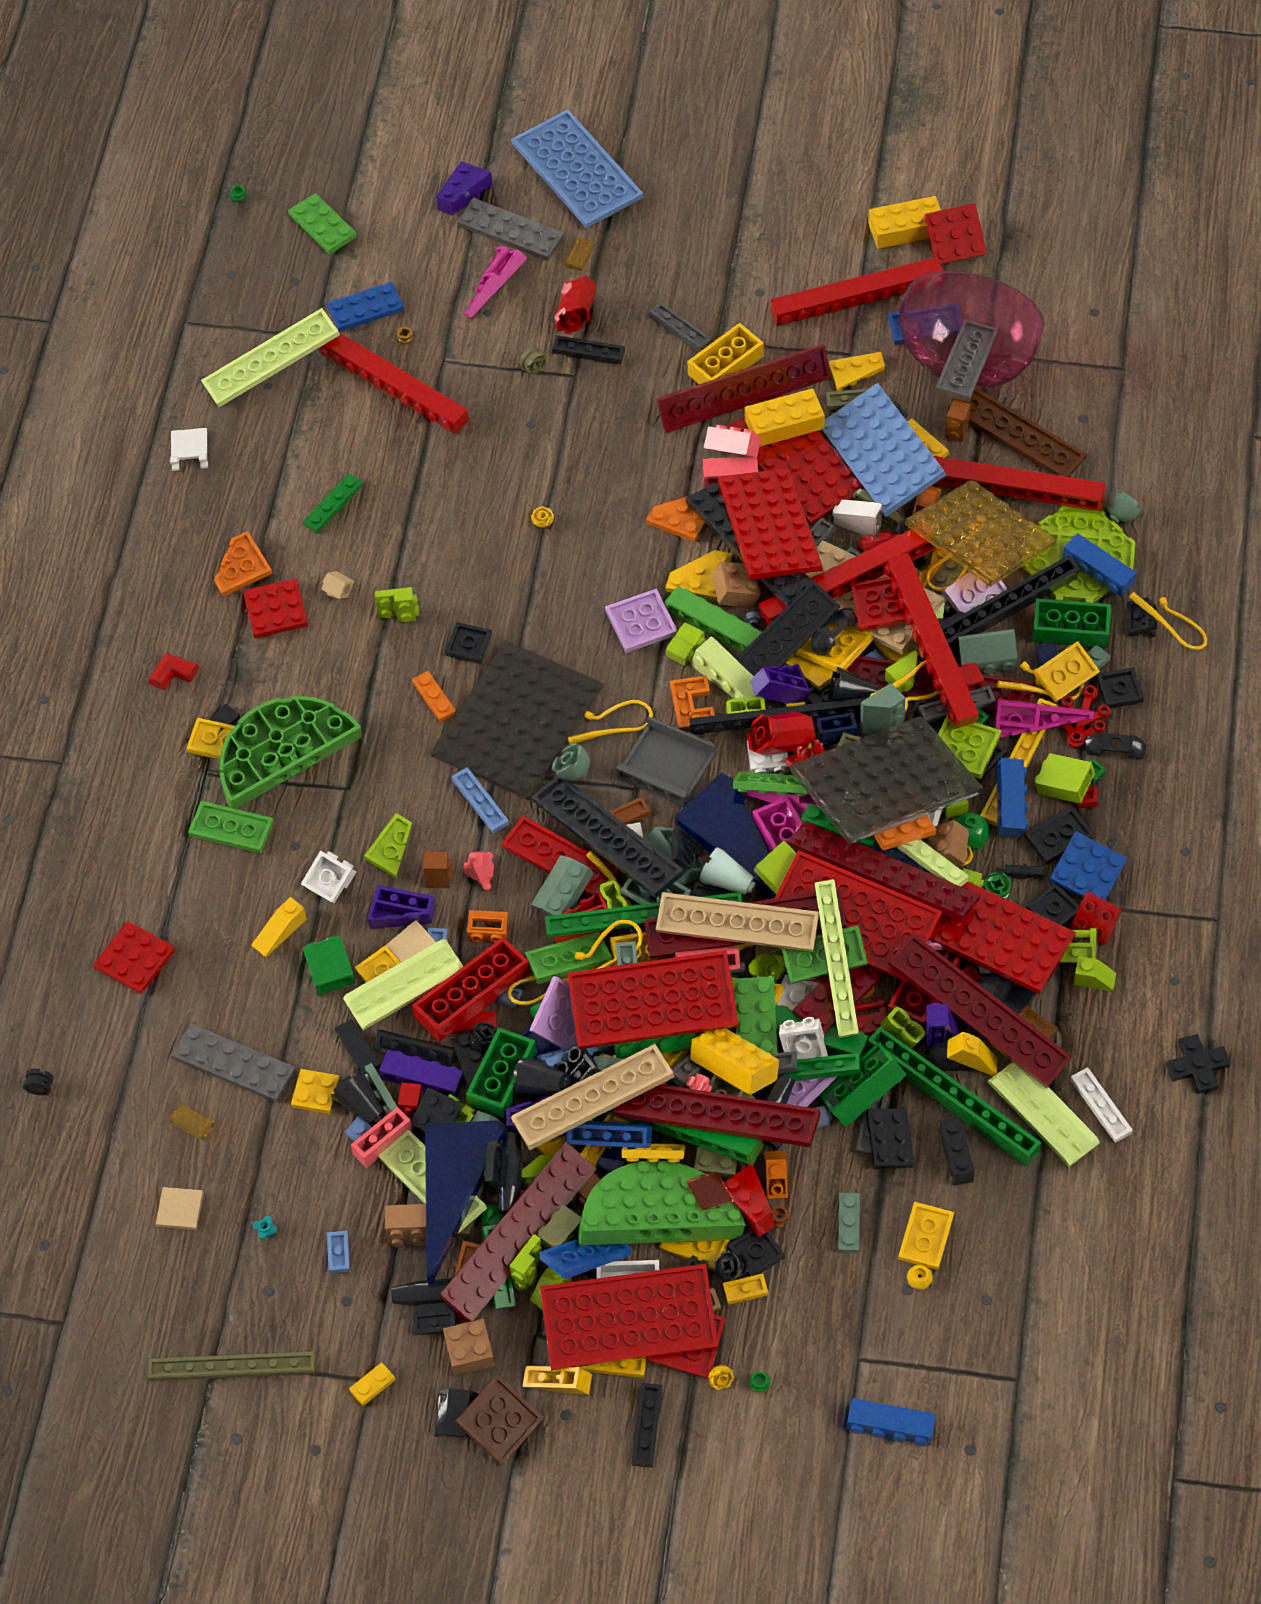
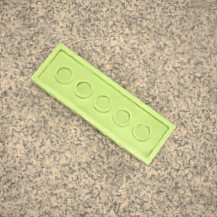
(407, 1161)

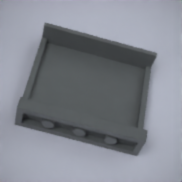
(667, 762)

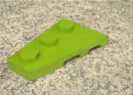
(390, 845)

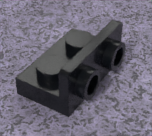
(1139, 620)

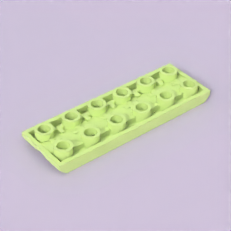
(402, 984)
(1044, 1113)

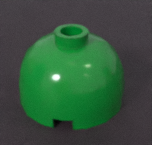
(977, 828)

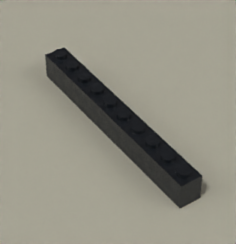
(1009, 602)

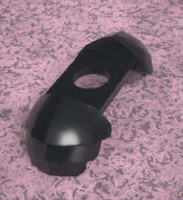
(824, 638)
(1101, 741)

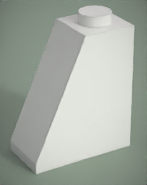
(858, 516)

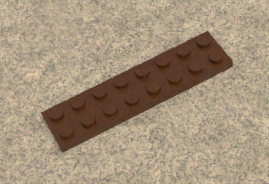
(1023, 435)

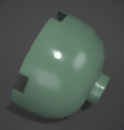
(1122, 507)
(573, 763)

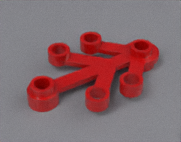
(1078, 731)

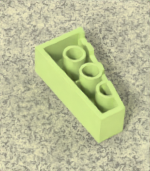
(723, 669)

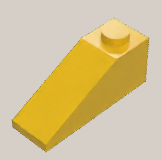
(280, 927)
(972, 1053)
(567, 1380)

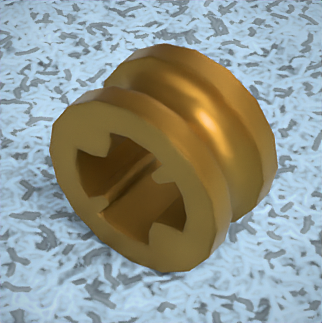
(404, 339)

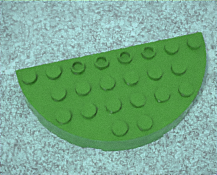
(279, 743)
(653, 1206)

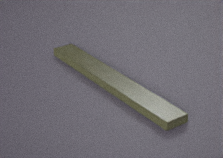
(231, 1366)

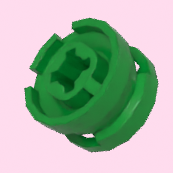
(998, 884)

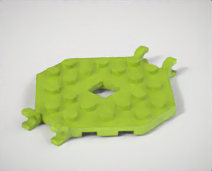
(1095, 528)

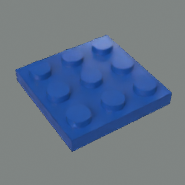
(1088, 867)

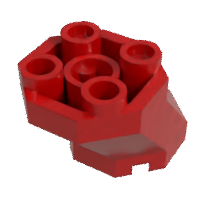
(575, 304)
(781, 733)

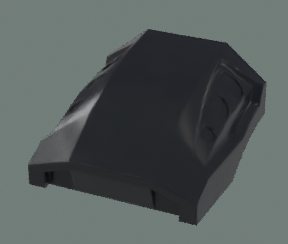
(579, 1065)
(450, 1406)

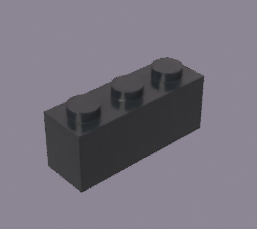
(956, 1151)

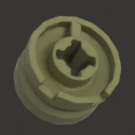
(533, 360)

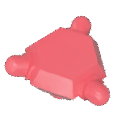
(480, 868)

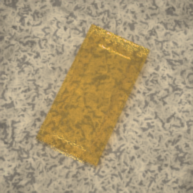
(580, 254)
(191, 1121)

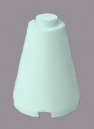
(726, 873)

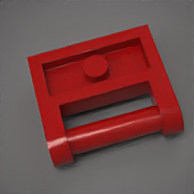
(870, 1022)

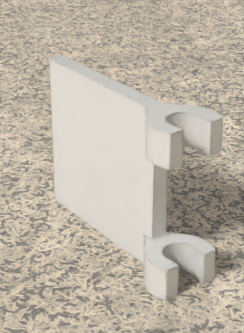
(189, 445)

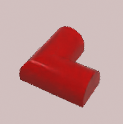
(170, 667)

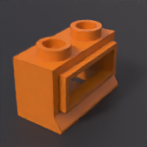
(480, 934)

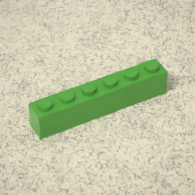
(711, 619)

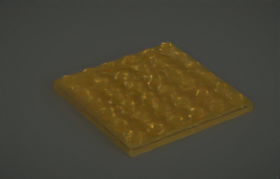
(980, 532)

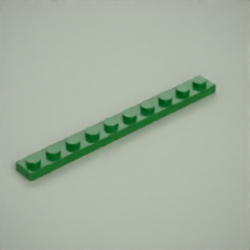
(601, 919)

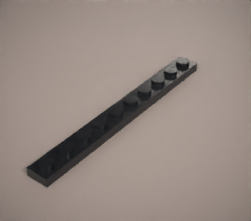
(743, 720)

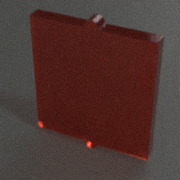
(710, 1191)

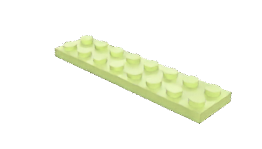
(270, 357)

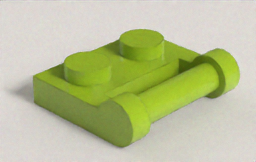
(1081, 949)

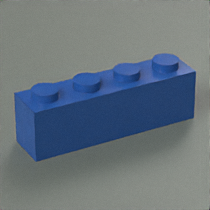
(1100, 565)
(1011, 797)
(611, 1134)
(891, 1422)

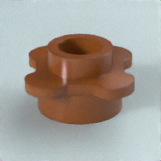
(779, 1210)

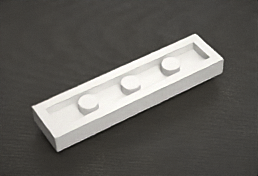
(1101, 1105)

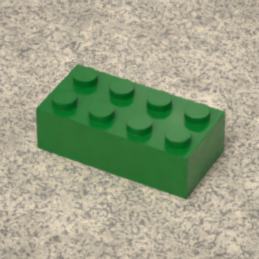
(1071, 622)
(494, 1079)

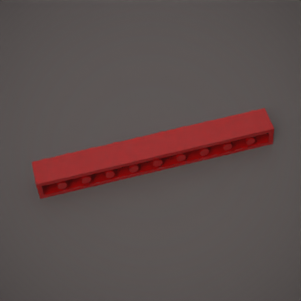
(849, 292)
(396, 382)
(1024, 484)
(861, 568)
(931, 640)

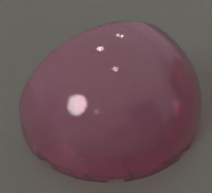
(942, 300)

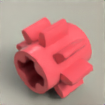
(699, 1082)

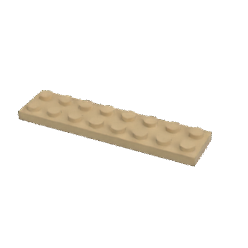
(737, 922)
(592, 1096)

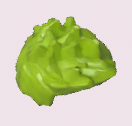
(768, 965)

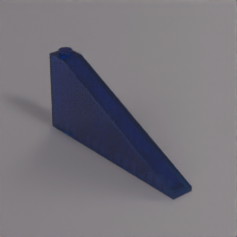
(723, 821)
(453, 1178)

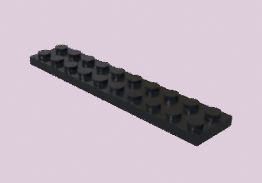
(711, 509)
(608, 836)

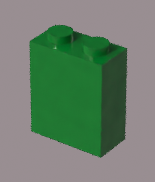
(328, 965)

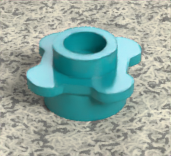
(265, 1233)

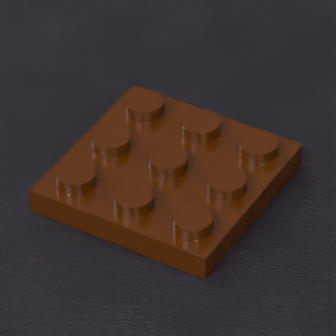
(499, 1419)

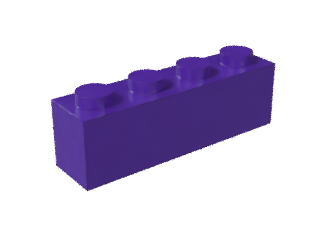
(406, 1069)

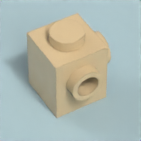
(337, 585)

